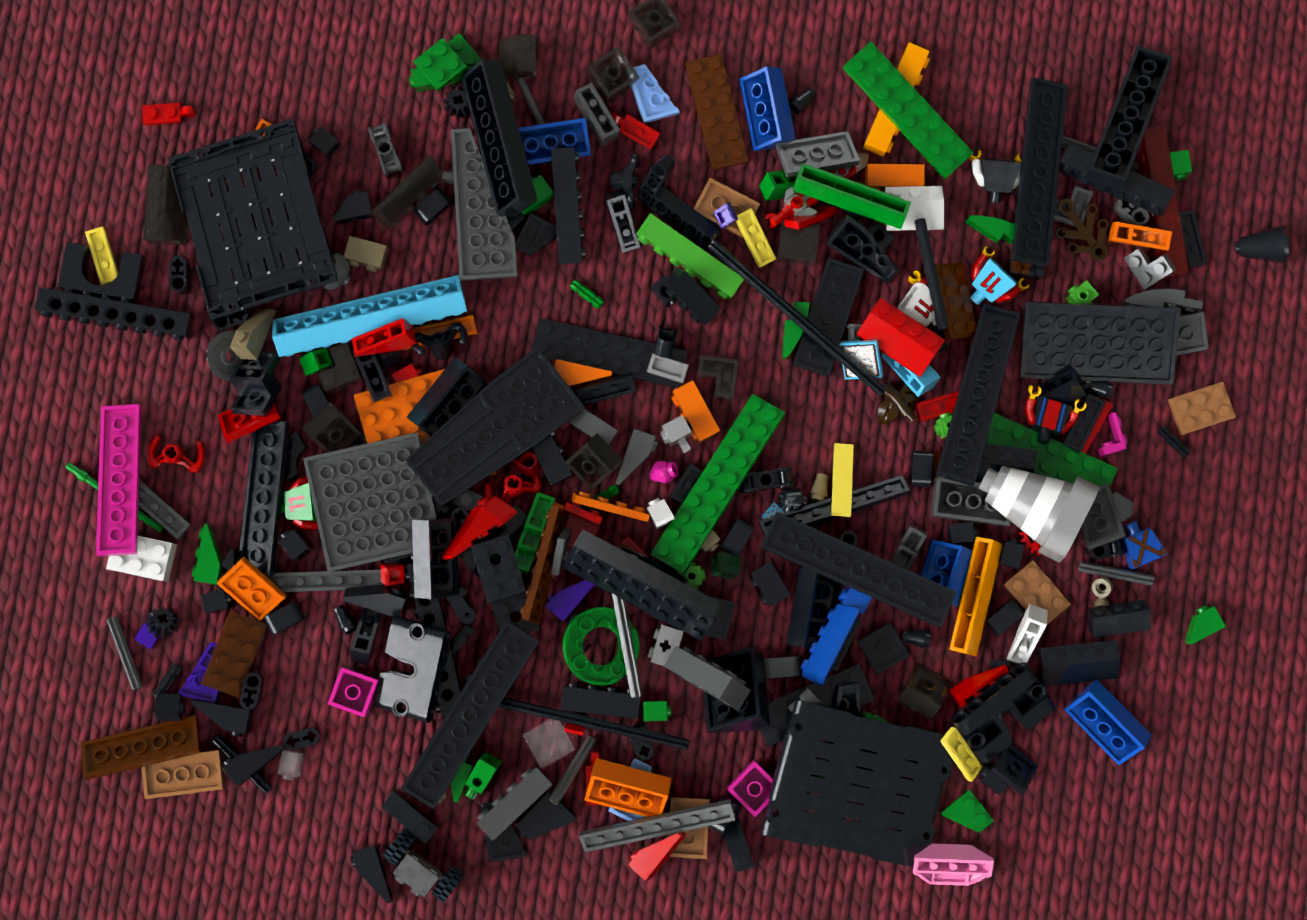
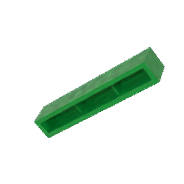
(851, 196)

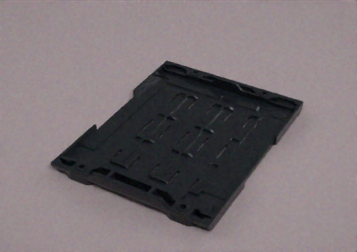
(206, 213)
(848, 736)

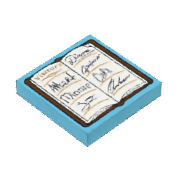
(866, 354)

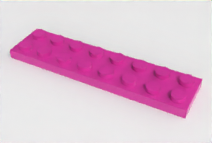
(118, 480)

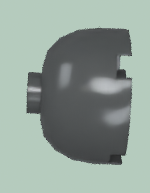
(342, 268)

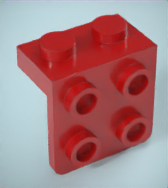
(581, 519)

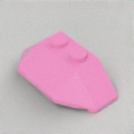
(952, 864)

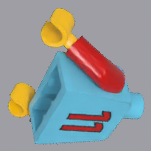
(993, 281)

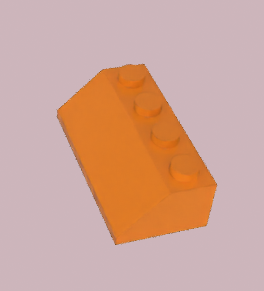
(627, 788)

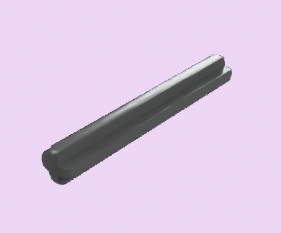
(1116, 573)
(124, 653)
(572, 770)

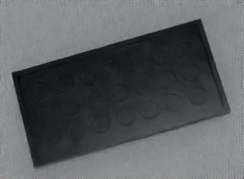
(1100, 342)

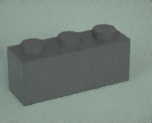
(596, 114)

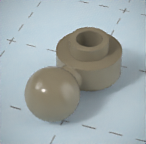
(1101, 593)

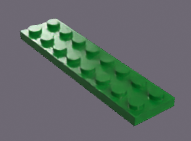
(907, 110)
(1052, 458)

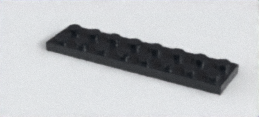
(600, 350)
(264, 496)

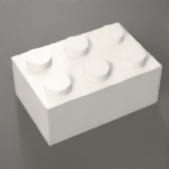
(152, 560)

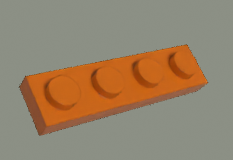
(603, 504)

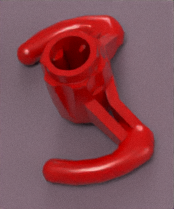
(167, 454)
(533, 487)

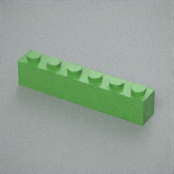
(689, 256)

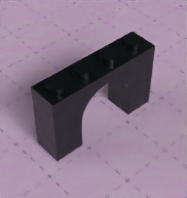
(124, 287)

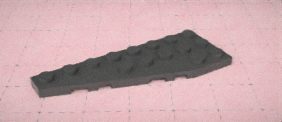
(483, 238)

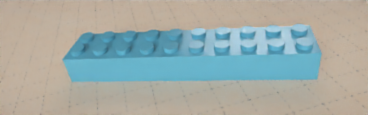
(353, 318)

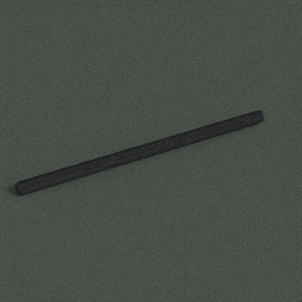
(797, 318)
(595, 723)

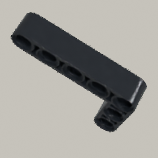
(673, 209)

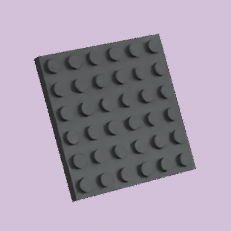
(367, 501)

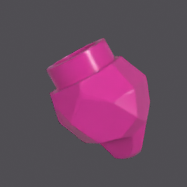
(664, 471)

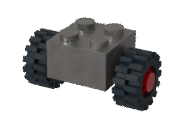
(418, 872)

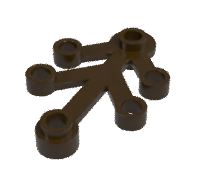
(1084, 231)

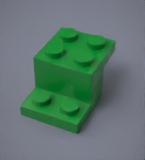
(447, 61)

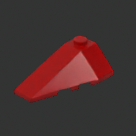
(483, 517)

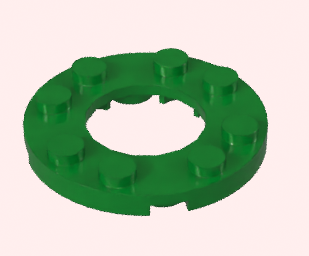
(573, 647)

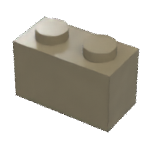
(366, 253)

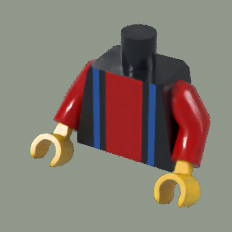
(1049, 416)

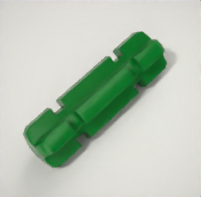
(586, 293)
(612, 491)

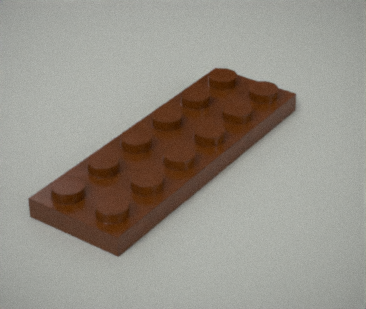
(716, 112)
(541, 573)
(140, 747)

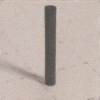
(530, 100)

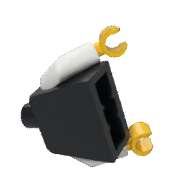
(996, 174)

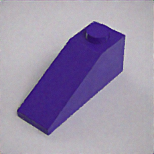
(568, 599)

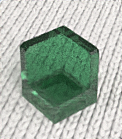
(725, 565)

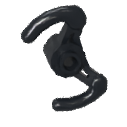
(626, 180)
(440, 341)

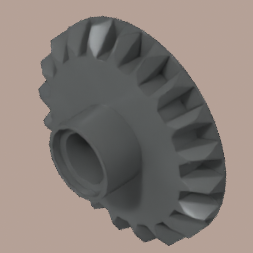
(217, 355)

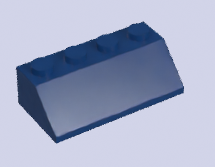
(767, 108)
(540, 139)
(830, 643)
(1108, 722)

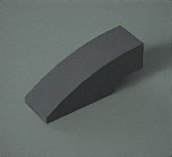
(591, 425)
(909, 546)

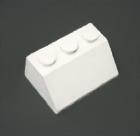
(925, 203)

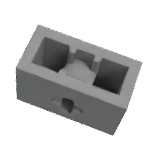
(664, 633)

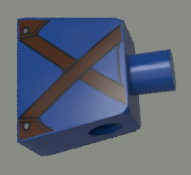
(1141, 546)

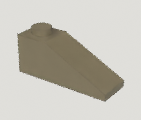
(252, 334)

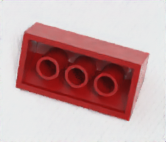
(901, 337)

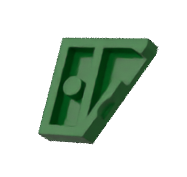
(968, 812)

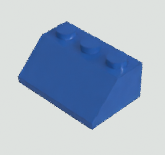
(948, 566)

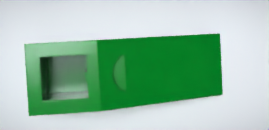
(209, 559)

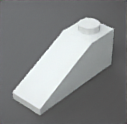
(1028, 634)

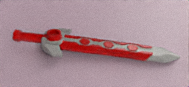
(800, 204)

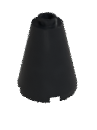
(1265, 245)

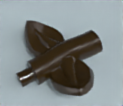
(897, 403)

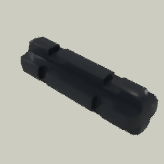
(1174, 441)
(461, 638)
(168, 679)

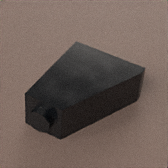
(544, 818)

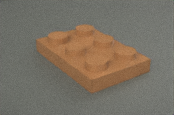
(717, 195)
(1201, 408)
(1035, 588)
(696, 840)

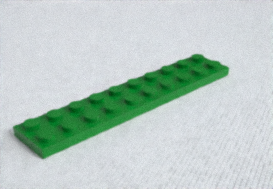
(718, 484)

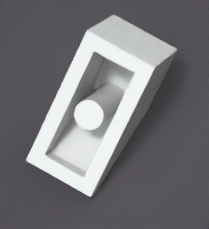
(660, 513)

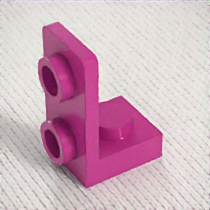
(1120, 439)

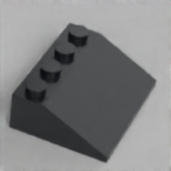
(754, 713)

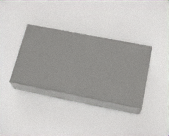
(667, 368)

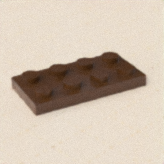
(956, 301)
(234, 654)

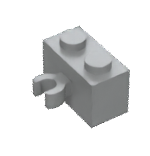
(676, 432)

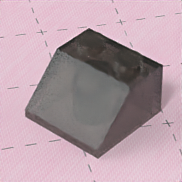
(519, 56)
(612, 74)
(924, 691)

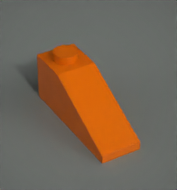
(1139, 236)
(578, 374)

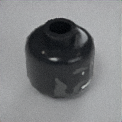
(791, 499)

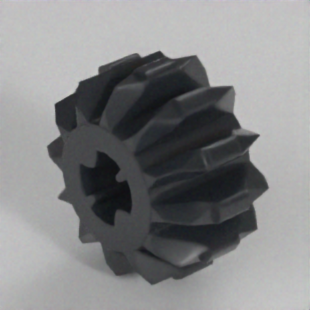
(451, 100)
(166, 628)

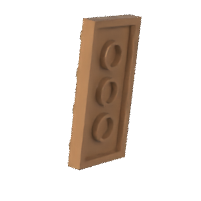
(184, 775)

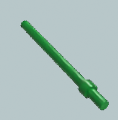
(84, 476)

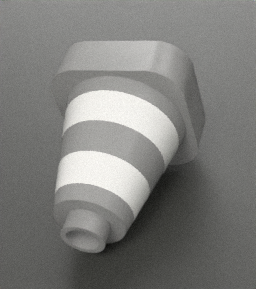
(1041, 506)

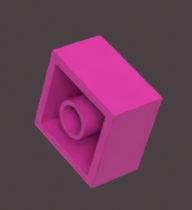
(354, 692)
(752, 788)

